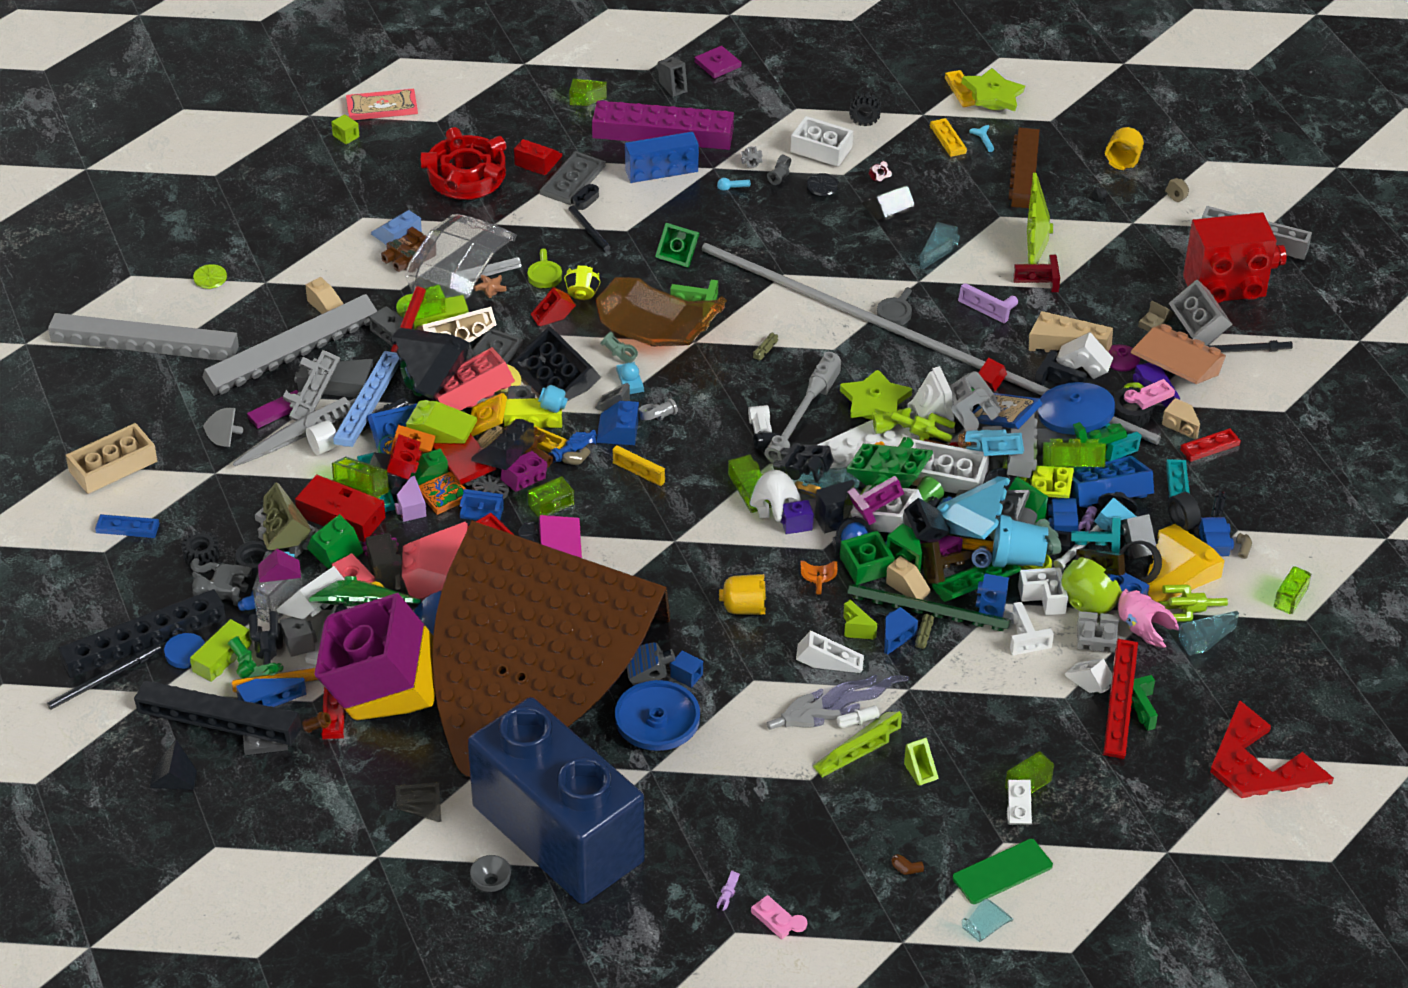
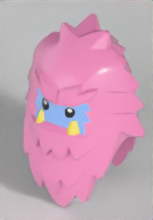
(1140, 612)

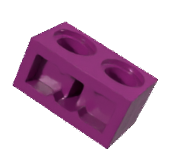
(525, 471)

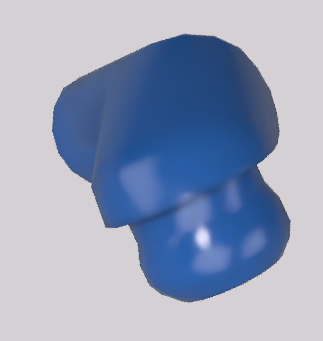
(247, 603)

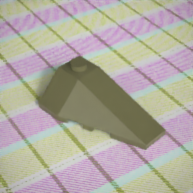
(283, 521)

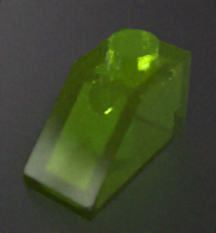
(587, 92)
(432, 303)

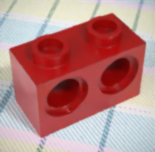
(404, 457)

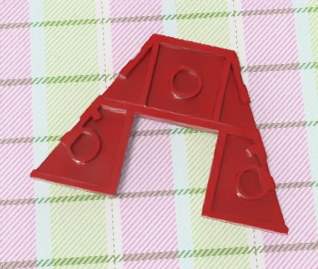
(1248, 775)

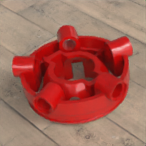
(465, 152)

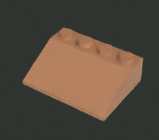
(1180, 354)

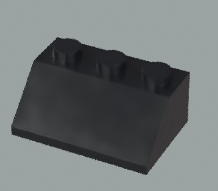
(506, 445)

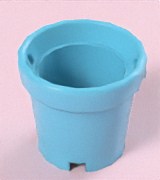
(1019, 543)

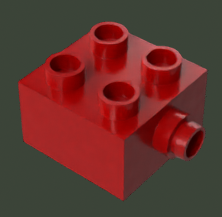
(1233, 255)

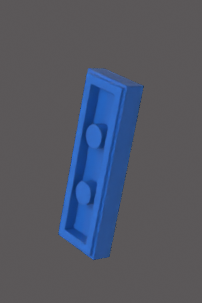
(127, 526)

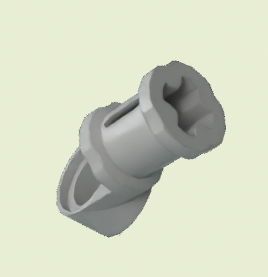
(657, 411)

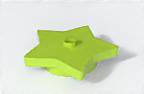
(993, 90)
(874, 395)

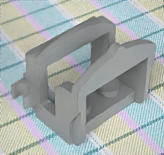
(965, 399)

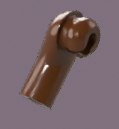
(905, 866)

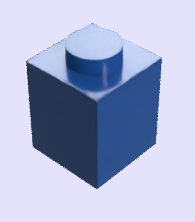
(686, 669)

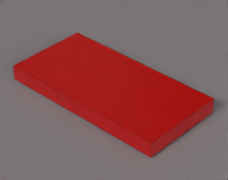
(460, 461)

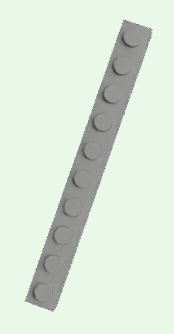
(143, 337)
(288, 345)

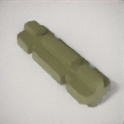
(765, 346)
(924, 631)

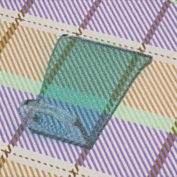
(985, 920)

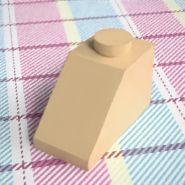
(906, 579)

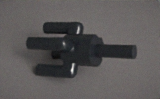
(266, 642)

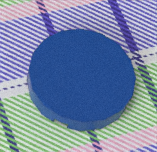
(181, 648)

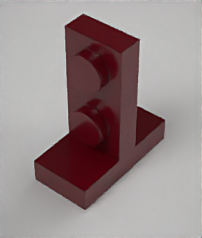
(1039, 273)

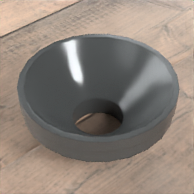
(490, 867)

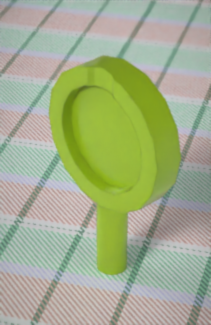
(544, 273)

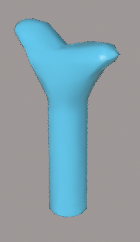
(982, 132)

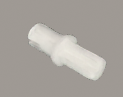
(858, 717)

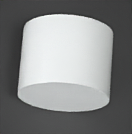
(321, 437)

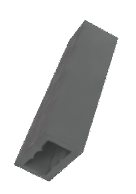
(346, 380)

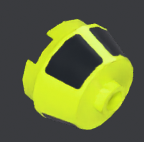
(582, 282)

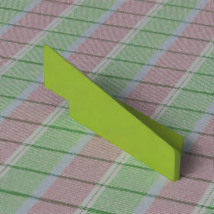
(862, 743)

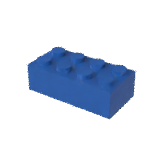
(661, 157)

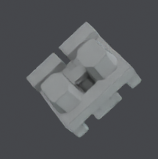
(1095, 633)

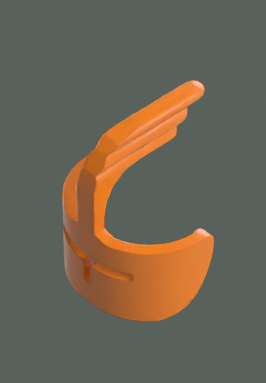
(826, 572)

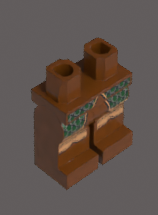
(403, 249)

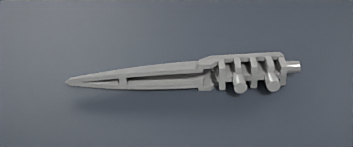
(297, 430)

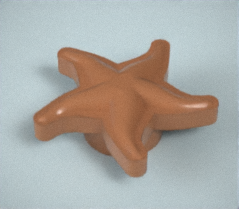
(490, 286)

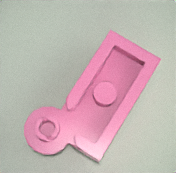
(1150, 394)
(777, 918)

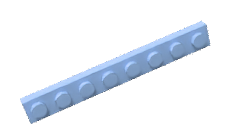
(367, 399)

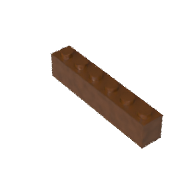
(1025, 162)

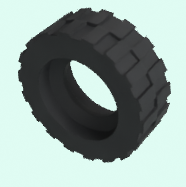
(1137, 417)

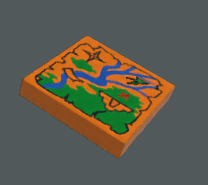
(442, 492)

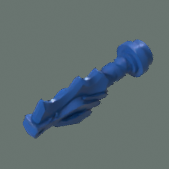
(574, 443)

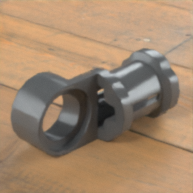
(781, 170)

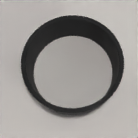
(1157, 560)

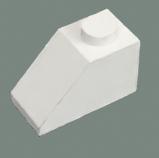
(1091, 675)

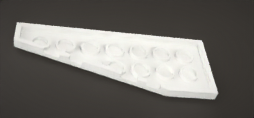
(848, 443)

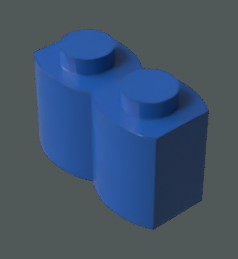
(1063, 514)
(1216, 533)

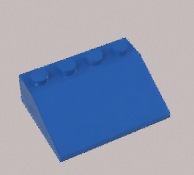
(1119, 475)

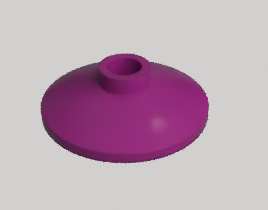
(1123, 358)

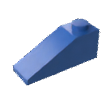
(271, 690)

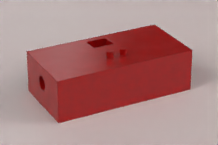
(326, 499)

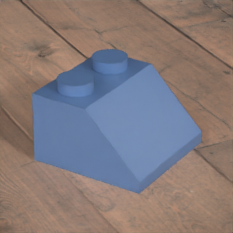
(397, 227)

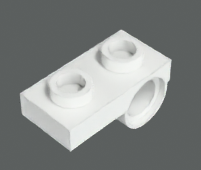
(1019, 802)

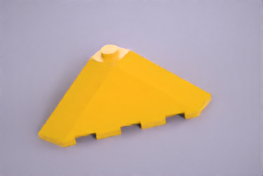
(1184, 562)

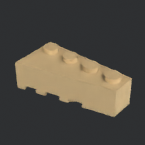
(1054, 330)

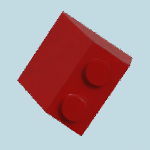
(535, 157)

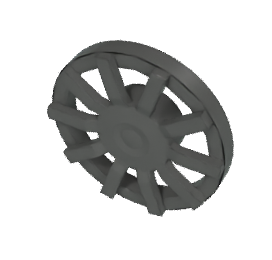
(490, 486)

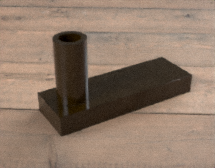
(1110, 561)

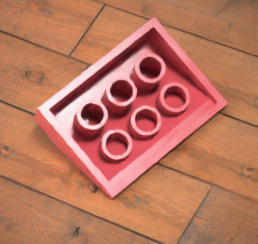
(476, 380)

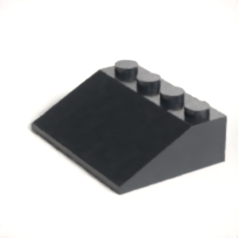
(555, 363)

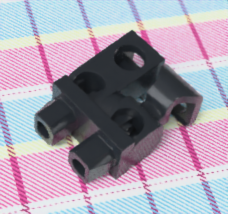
(804, 460)

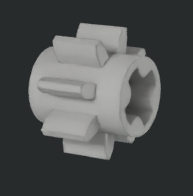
(751, 157)

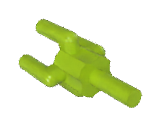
(925, 427)
(1189, 602)

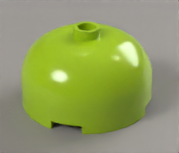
(1090, 587)

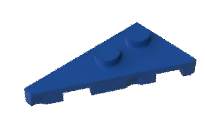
(387, 421)

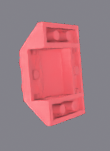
(429, 559)

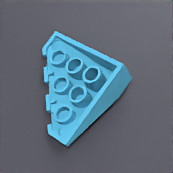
(975, 510)

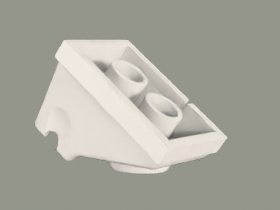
(934, 397)

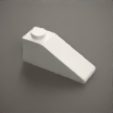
(827, 654)

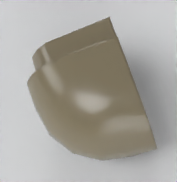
(1177, 190)

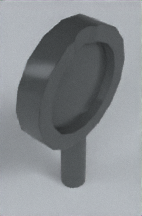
(896, 309)

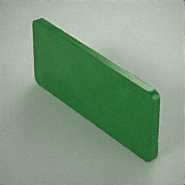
(1002, 871)

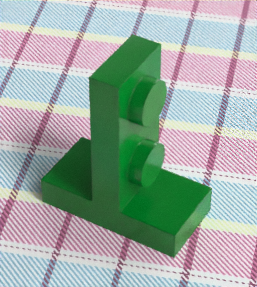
(1107, 435)
(1146, 713)

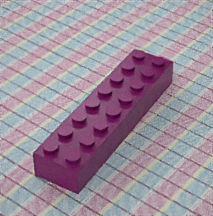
(641, 122)

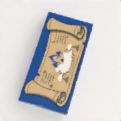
(1014, 411)

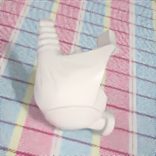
(775, 487)

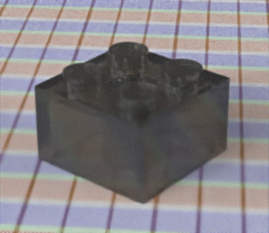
(384, 561)

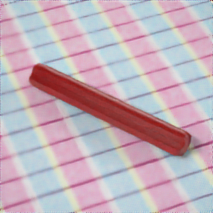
(412, 311)

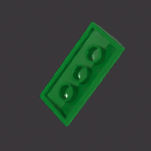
(969, 579)

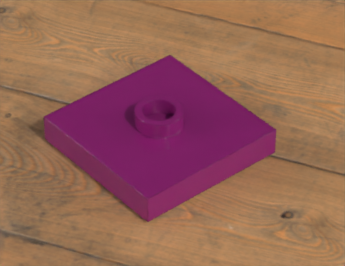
(717, 62)

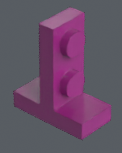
(876, 498)

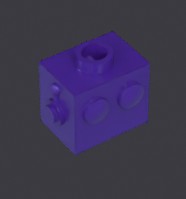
(797, 517)

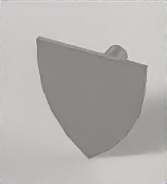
(220, 427)

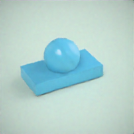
(629, 374)

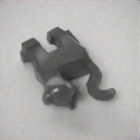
(223, 580)

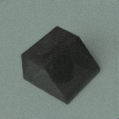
(890, 203)

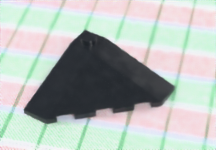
(430, 357)

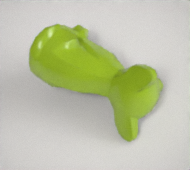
(883, 422)

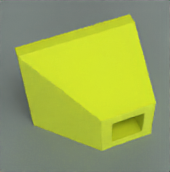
(1053, 480)

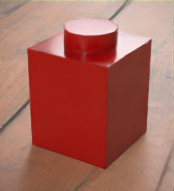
(993, 373)

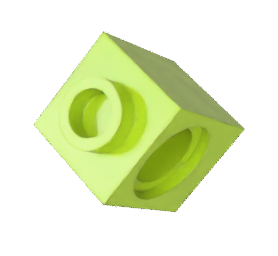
(345, 129)

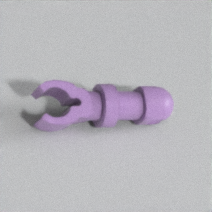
(1088, 518)
(728, 890)

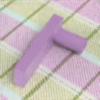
(986, 303)

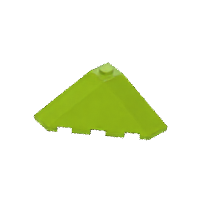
(1038, 223)

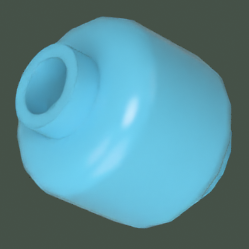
(552, 399)

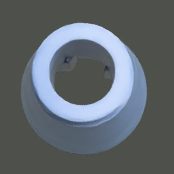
(981, 560)

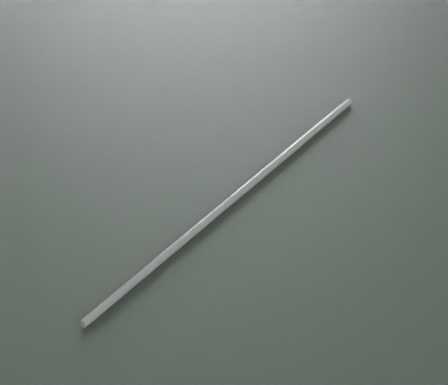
(898, 329)

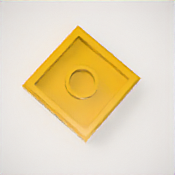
(489, 413)

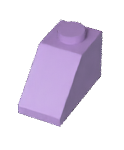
(410, 501)

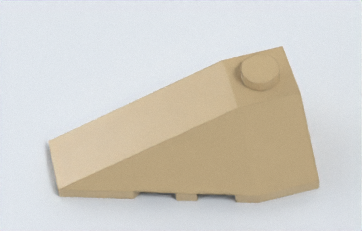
(465, 326)

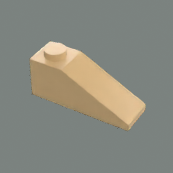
(322, 295)

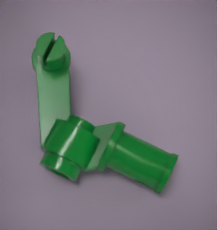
(247, 667)

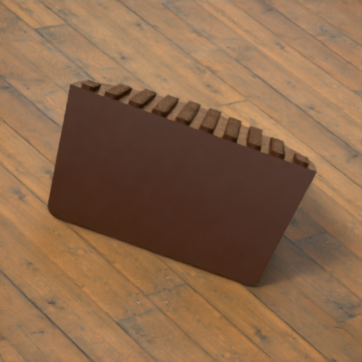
(538, 617)

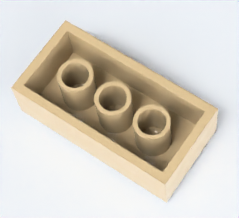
(111, 458)

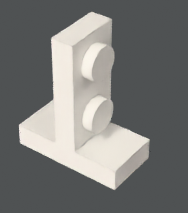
(1027, 639)

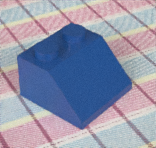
(619, 424)

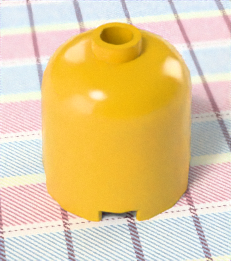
(1124, 148)
(744, 594)

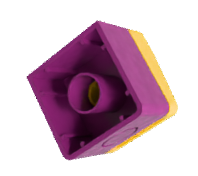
(377, 659)

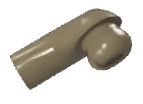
(576, 458)
(1246, 544)

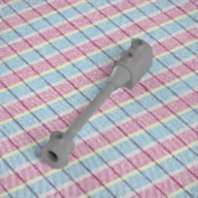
(819, 382)

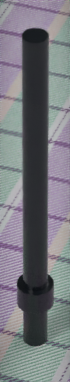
(1272, 346)
(139, 657)

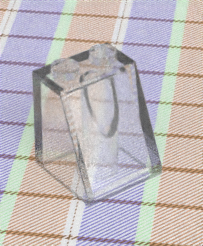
(272, 594)

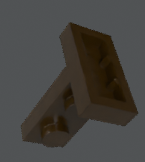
(934, 562)

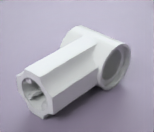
(760, 418)

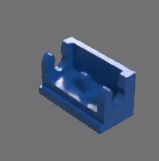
(479, 504)

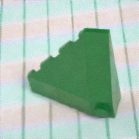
(355, 592)

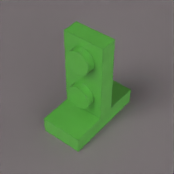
(696, 294)

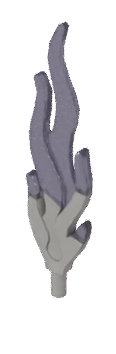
(808, 714)

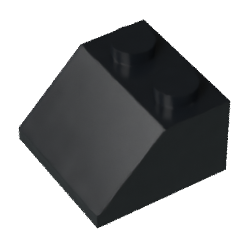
(833, 505)

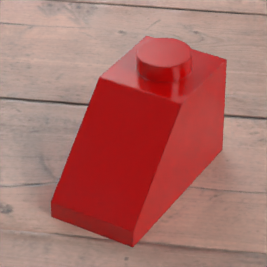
(553, 307)

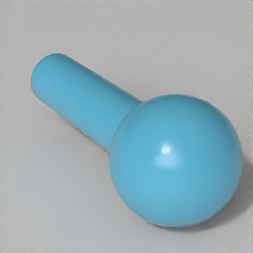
(725, 184)

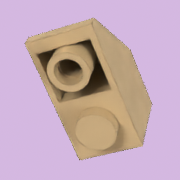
(1181, 418)

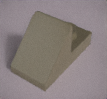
(1156, 316)

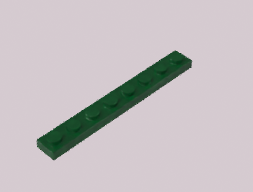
(937, 609)

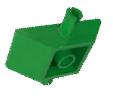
(879, 463)

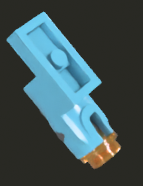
(992, 442)

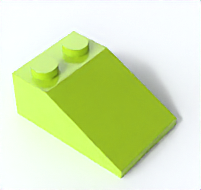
(442, 421)

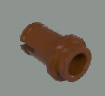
(316, 722)

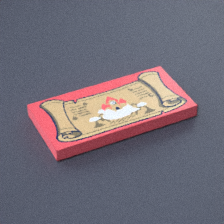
(382, 104)

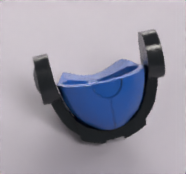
(848, 529)

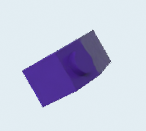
(1150, 373)

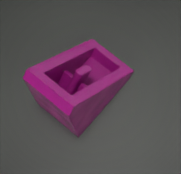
(279, 567)

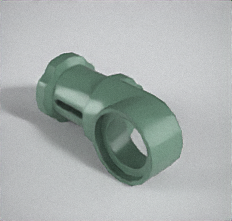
(618, 348)
(1054, 544)

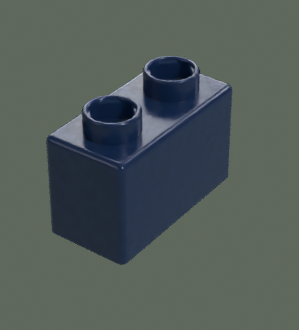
(557, 799)

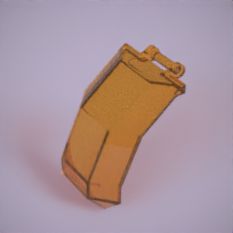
(652, 315)

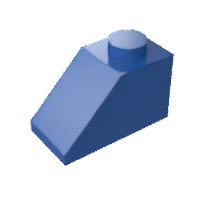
(898, 629)

